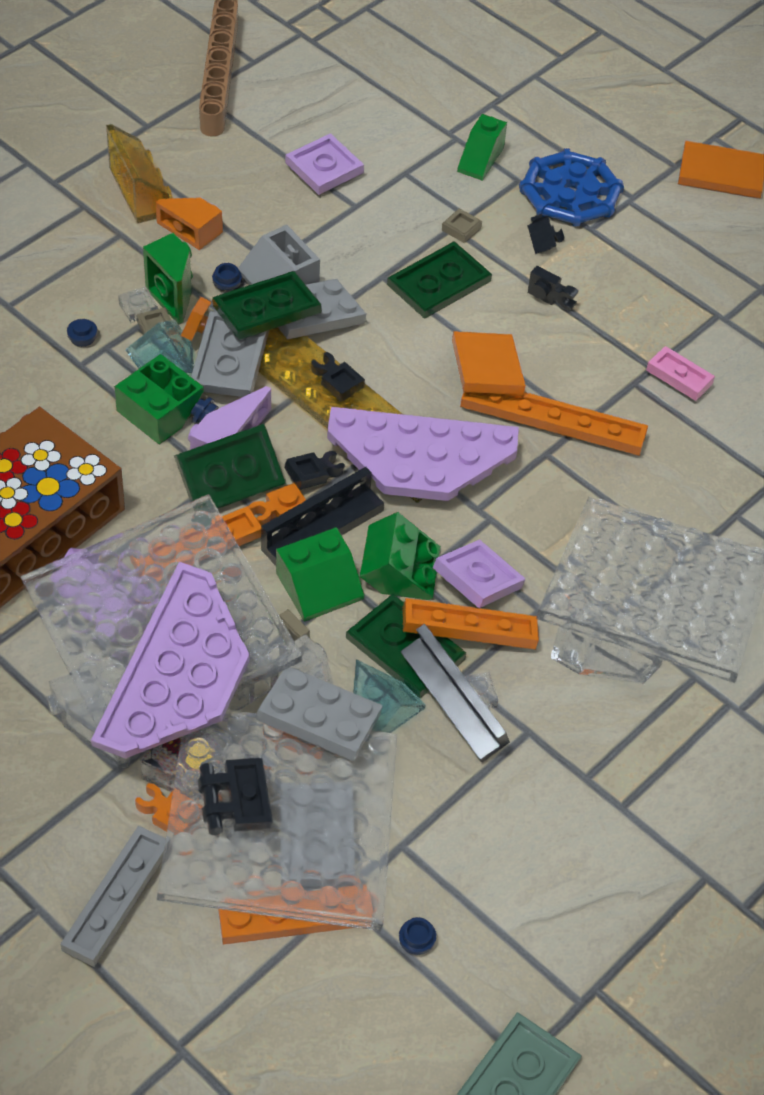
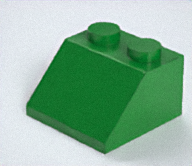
(169, 274)
(319, 574)

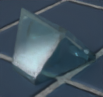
(166, 340)
(397, 699)

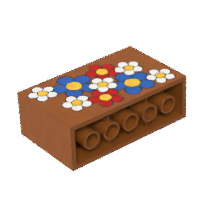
(51, 496)

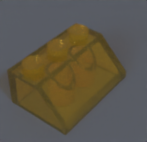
(135, 174)

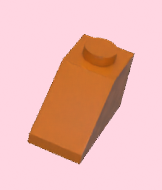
(190, 219)

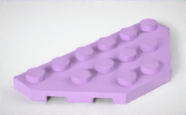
(421, 453)
(179, 670)

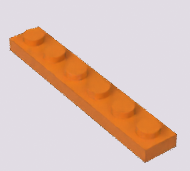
(561, 419)

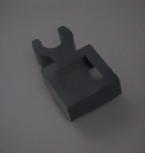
(549, 289)
(340, 379)
(311, 471)

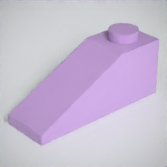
(232, 418)

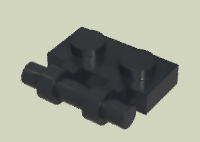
(247, 794)

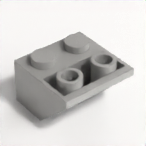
(279, 254)

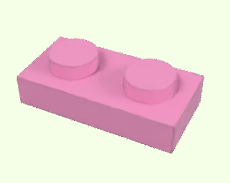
(680, 373)

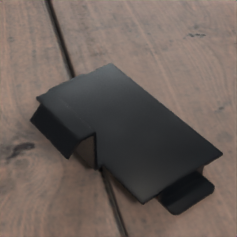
(543, 234)

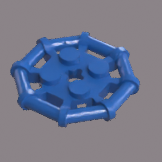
(580, 203)

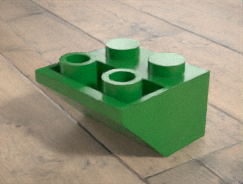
(157, 398)
(399, 558)

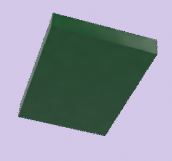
(439, 279)
(266, 305)
(231, 467)
(383, 639)

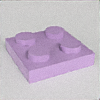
(324, 164)
(479, 573)

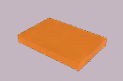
(722, 169)
(488, 363)

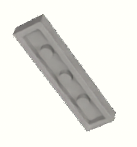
(114, 897)

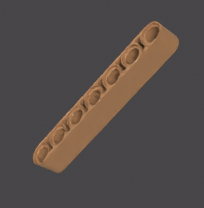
(218, 67)

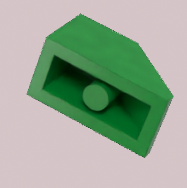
(483, 147)

